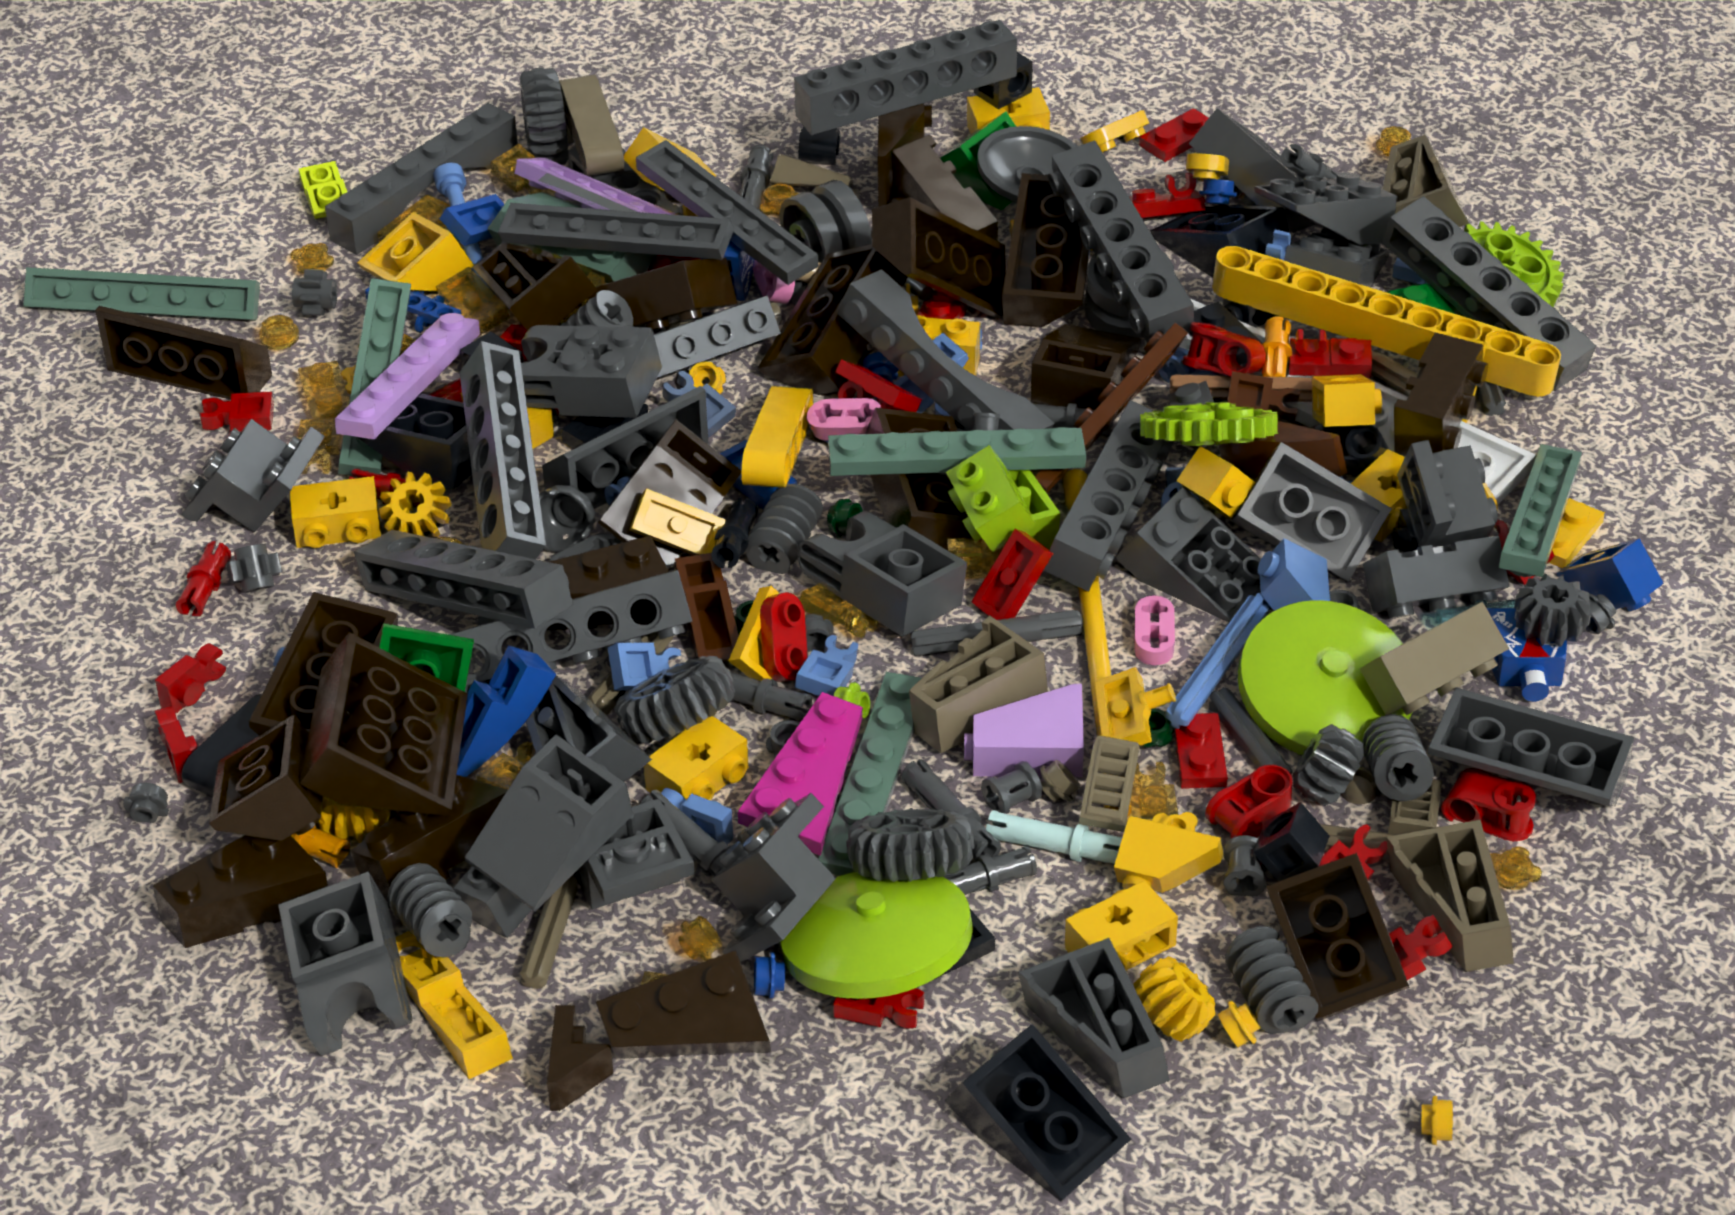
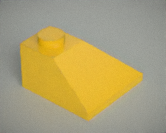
(417, 255)

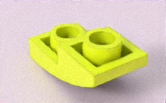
(321, 186)

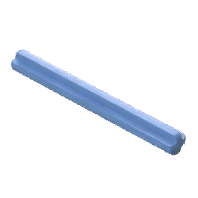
(1216, 661)

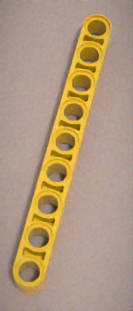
(1377, 316)

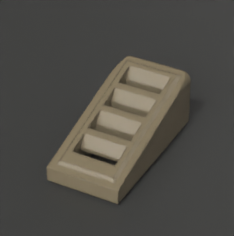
(800, 173)
(1114, 758)
(1416, 813)

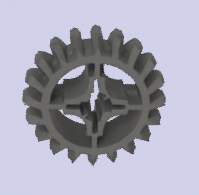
(544, 114)
(675, 699)
(910, 844)

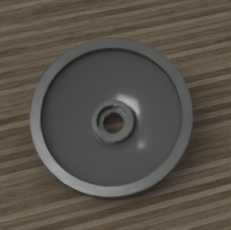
(1017, 151)

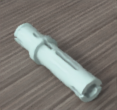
(1076, 841)

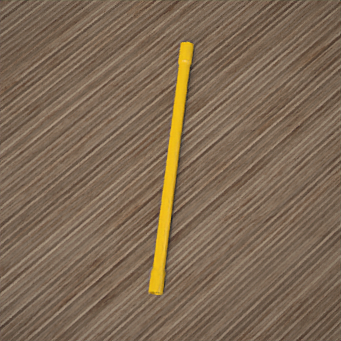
(1091, 613)

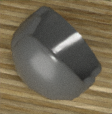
(565, 512)

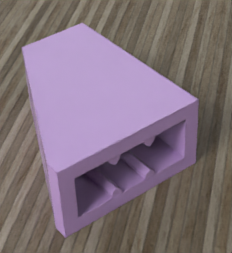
(1029, 731)

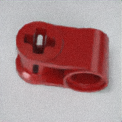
(1216, 350)
(1252, 801)
(1492, 801)

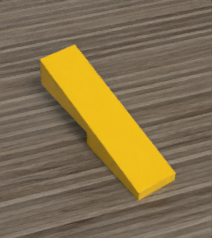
(452, 1011)

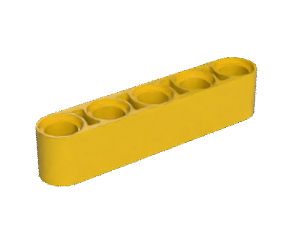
(777, 437)

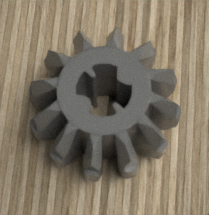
(1552, 610)
(1328, 765)

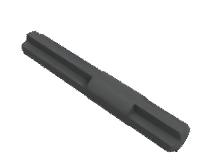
(1028, 627)

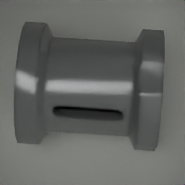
(1015, 779)
(1243, 866)

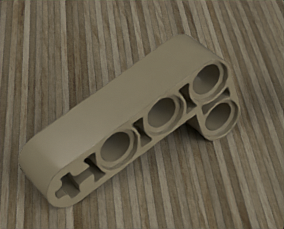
(591, 126)

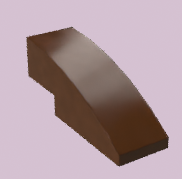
(1314, 444)
(708, 599)

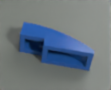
(502, 706)

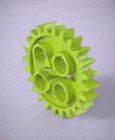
(1522, 258)
(1208, 424)

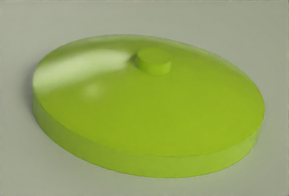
(1306, 672)
(878, 936)

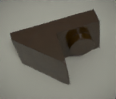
(573, 1063)

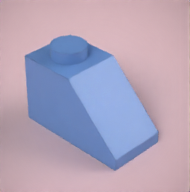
(1292, 575)

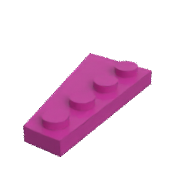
(808, 764)

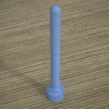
(451, 183)

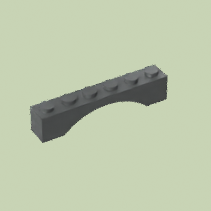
(384, 196)
(886, 319)

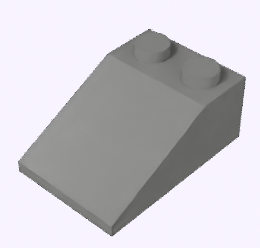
(1311, 509)

